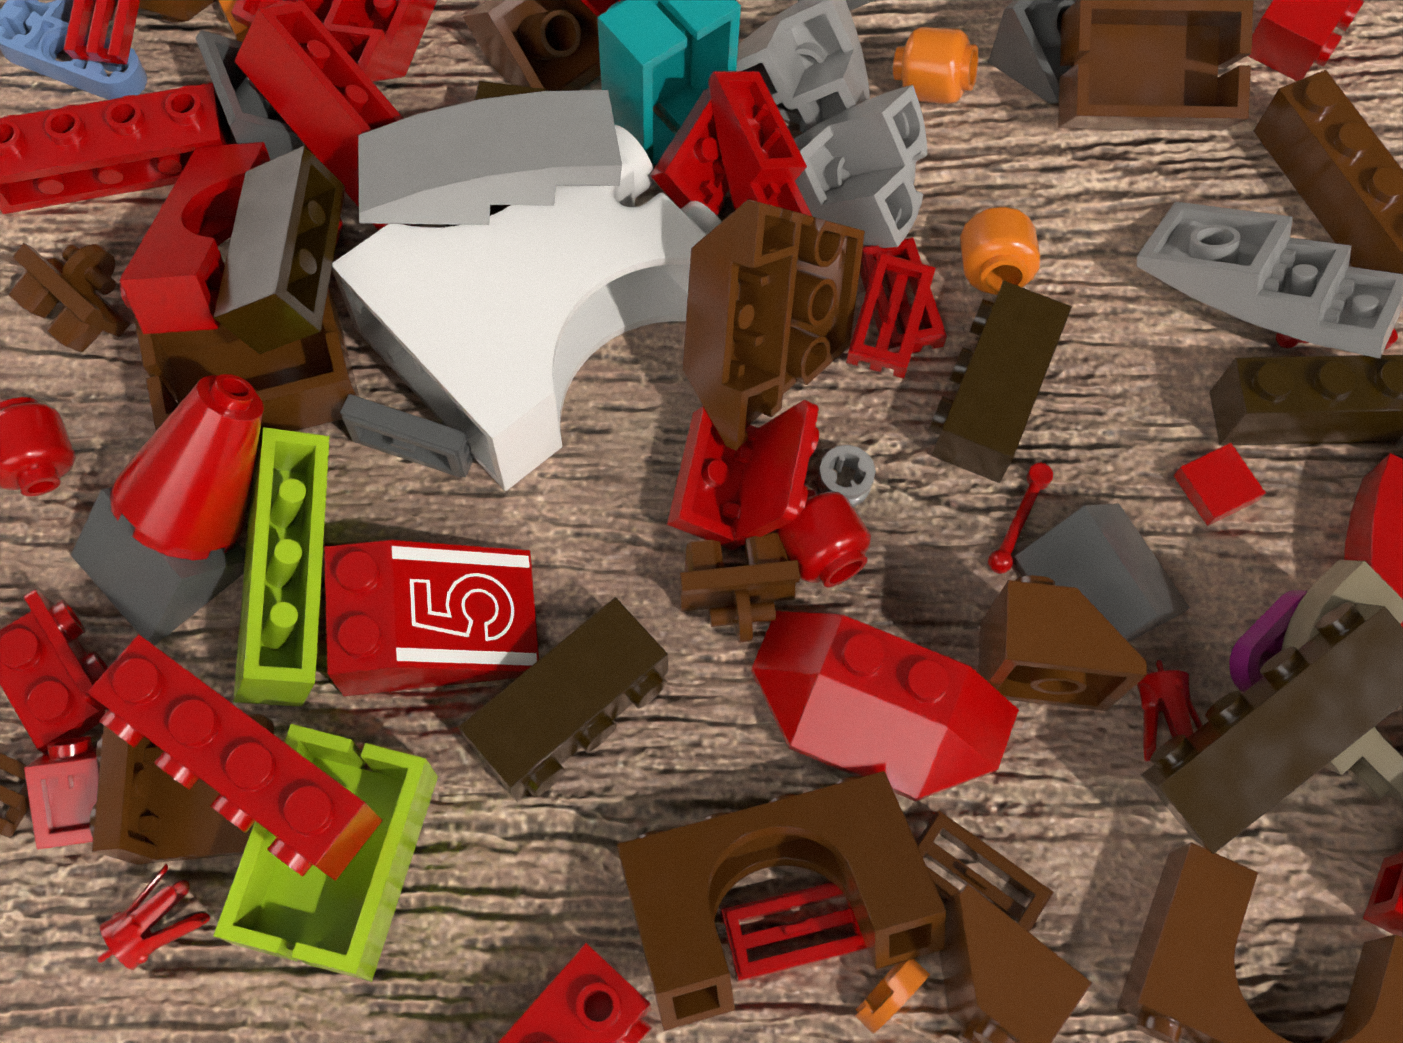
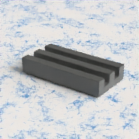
(407, 436)

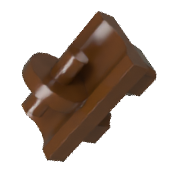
(74, 286)
(741, 592)

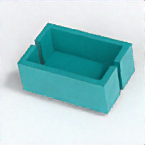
(663, 59)

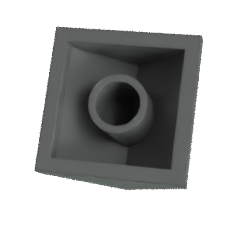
(1030, 45)
(245, 107)
(1110, 566)
(143, 584)

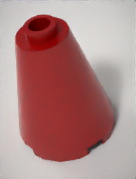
(195, 472)

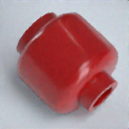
(33, 447)
(826, 539)

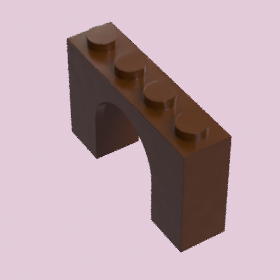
(841, 831)
(1186, 972)

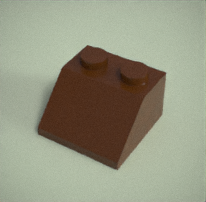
(539, 42)
(1055, 648)
(1001, 977)

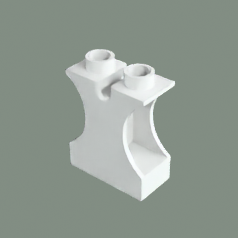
(511, 309)

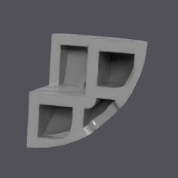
(809, 61)
(865, 166)

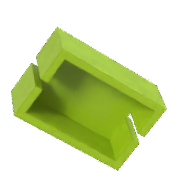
(313, 916)

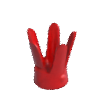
(1168, 693)
(130, 933)

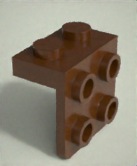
(150, 815)

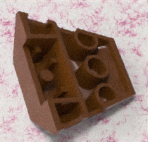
(766, 310)

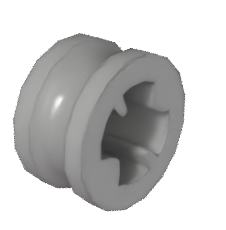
(850, 457)

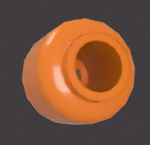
(937, 64)
(999, 247)

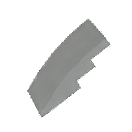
(486, 153)
(1277, 282)

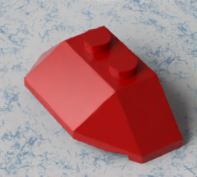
(880, 704)

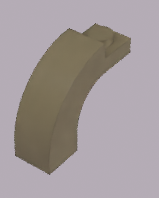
(1371, 758)

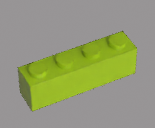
(282, 569)

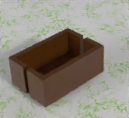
(1155, 64)
(297, 382)

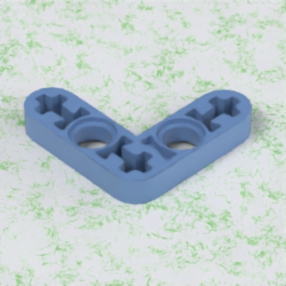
(37, 32)

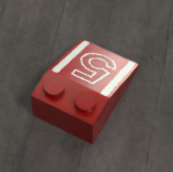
(427, 615)

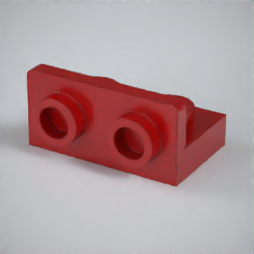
(693, 161)
(50, 672)

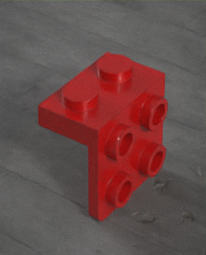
(745, 490)

